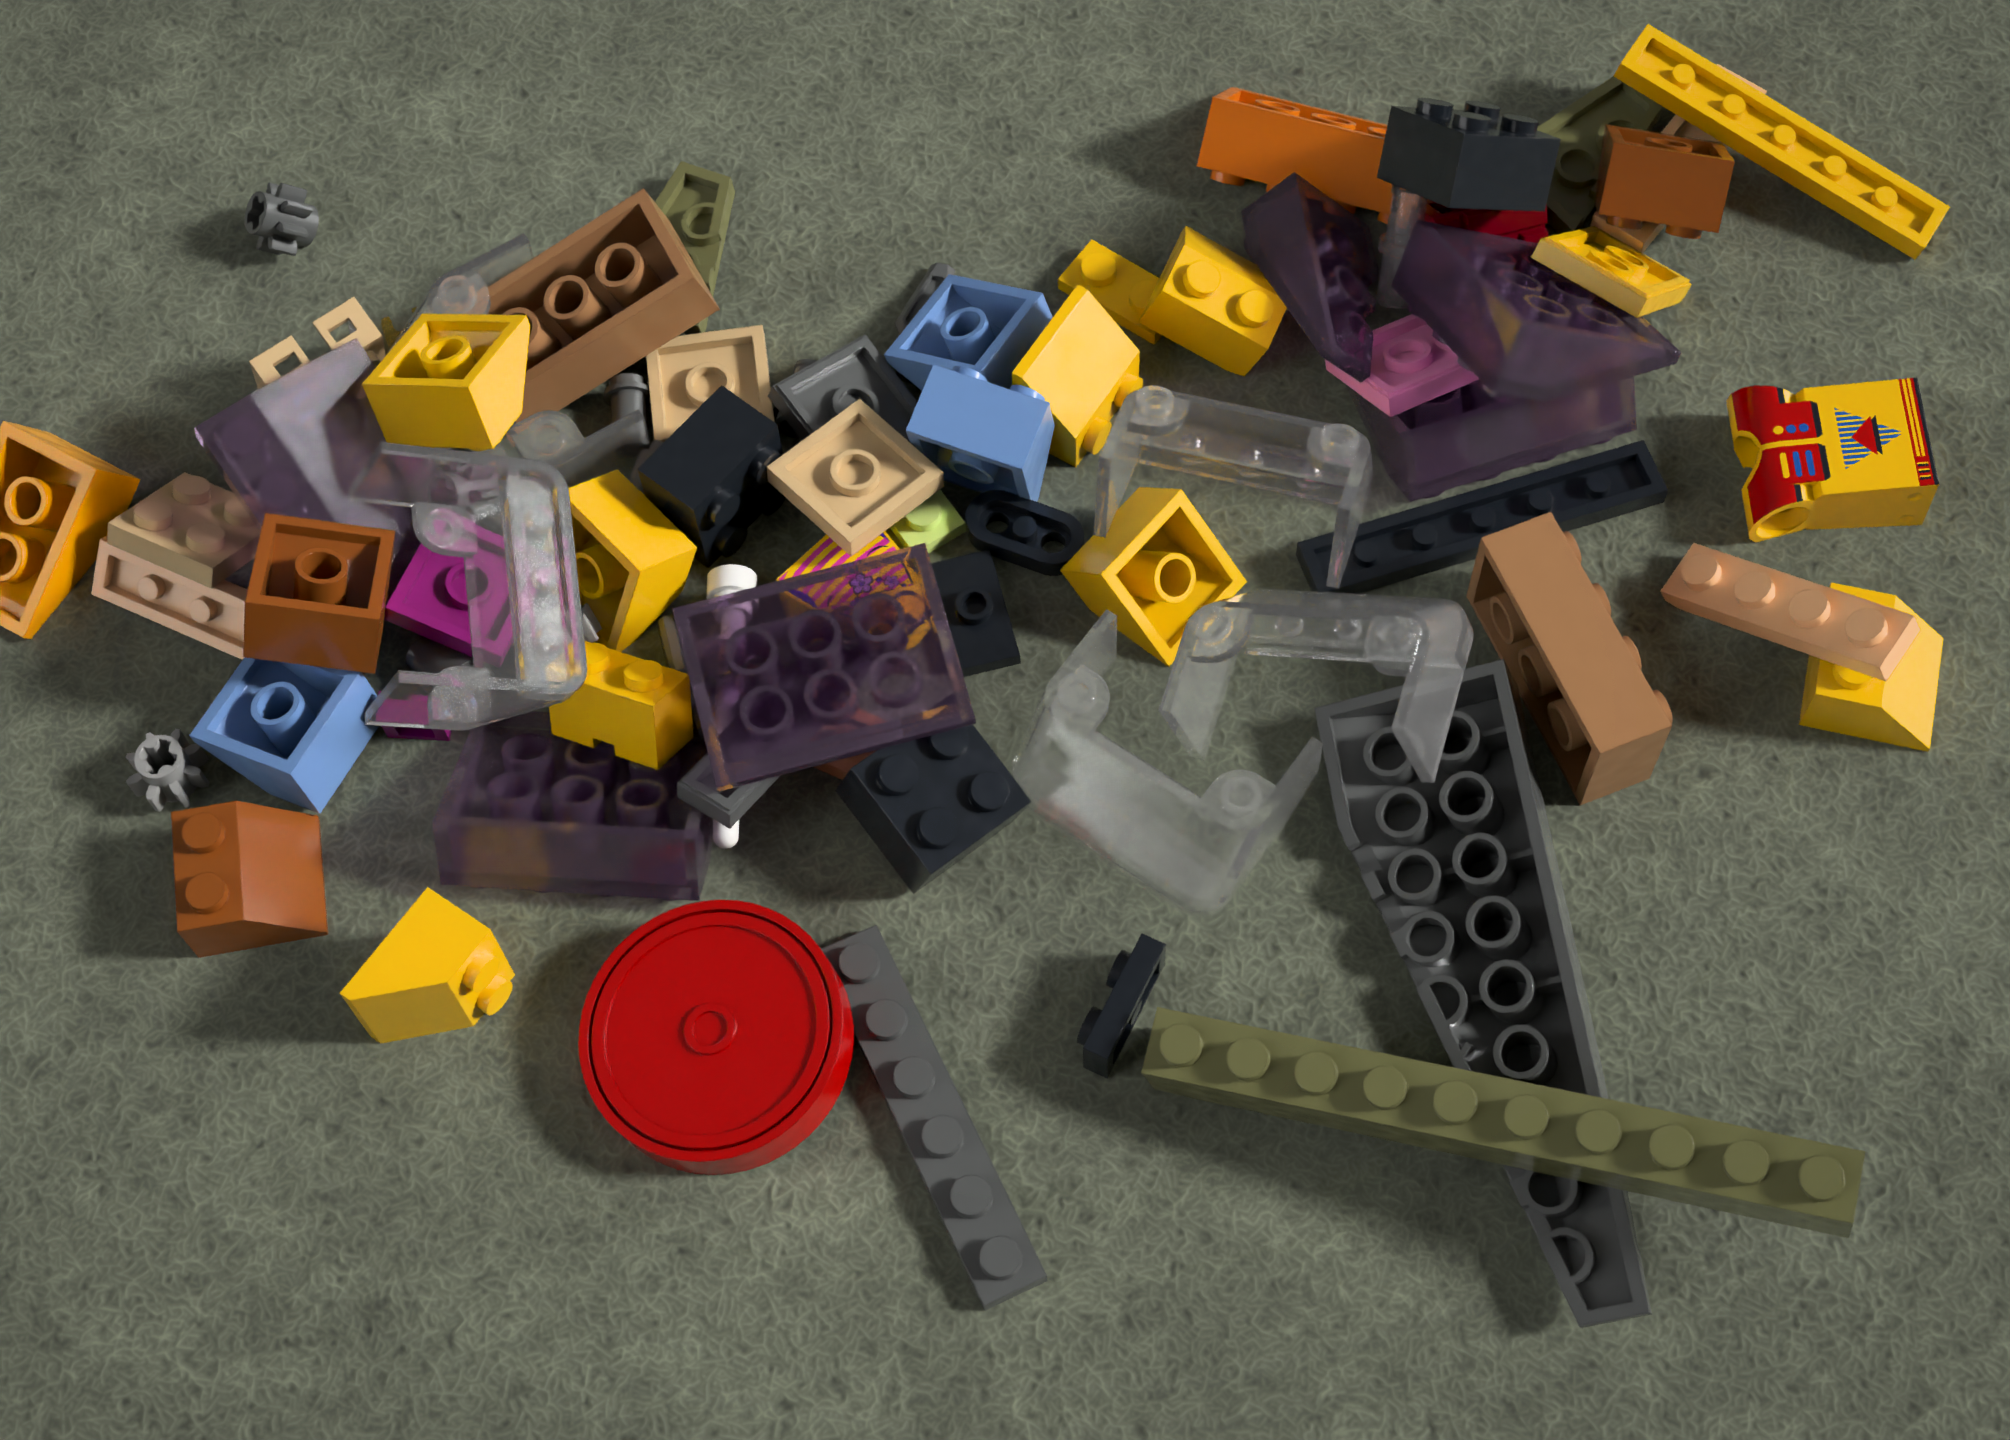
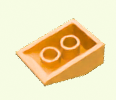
(50, 520)

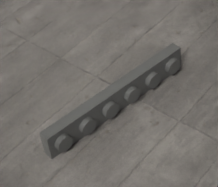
(934, 1122)

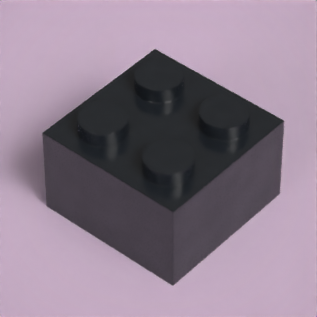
(1468, 156)
(715, 474)
(932, 801)

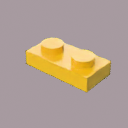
(1115, 283)

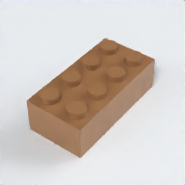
(601, 301)
(1568, 658)

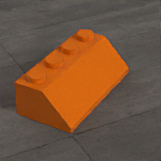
(1274, 137)

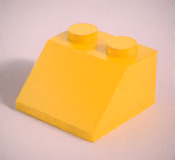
(1214, 304)
(1084, 371)
(452, 381)
(626, 557)
(1154, 569)
(1870, 708)
(430, 974)

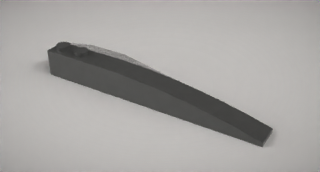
(1488, 940)

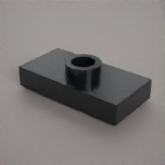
(976, 613)

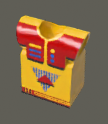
(1833, 456)

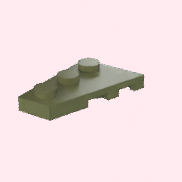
(1581, 135)
(699, 211)

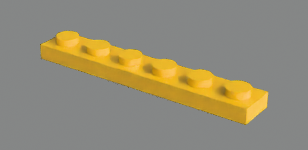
(1782, 141)

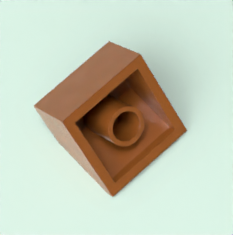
(1662, 181)
(318, 593)
(247, 877)

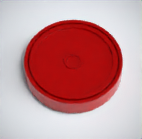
(716, 1037)

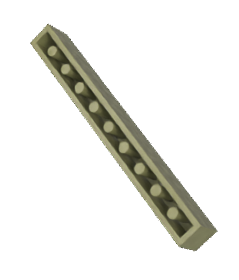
(1508, 1122)

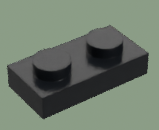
(1132, 981)

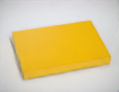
(1612, 270)

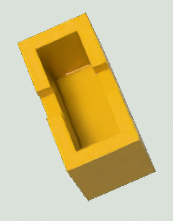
(629, 705)

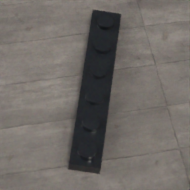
(1452, 528)

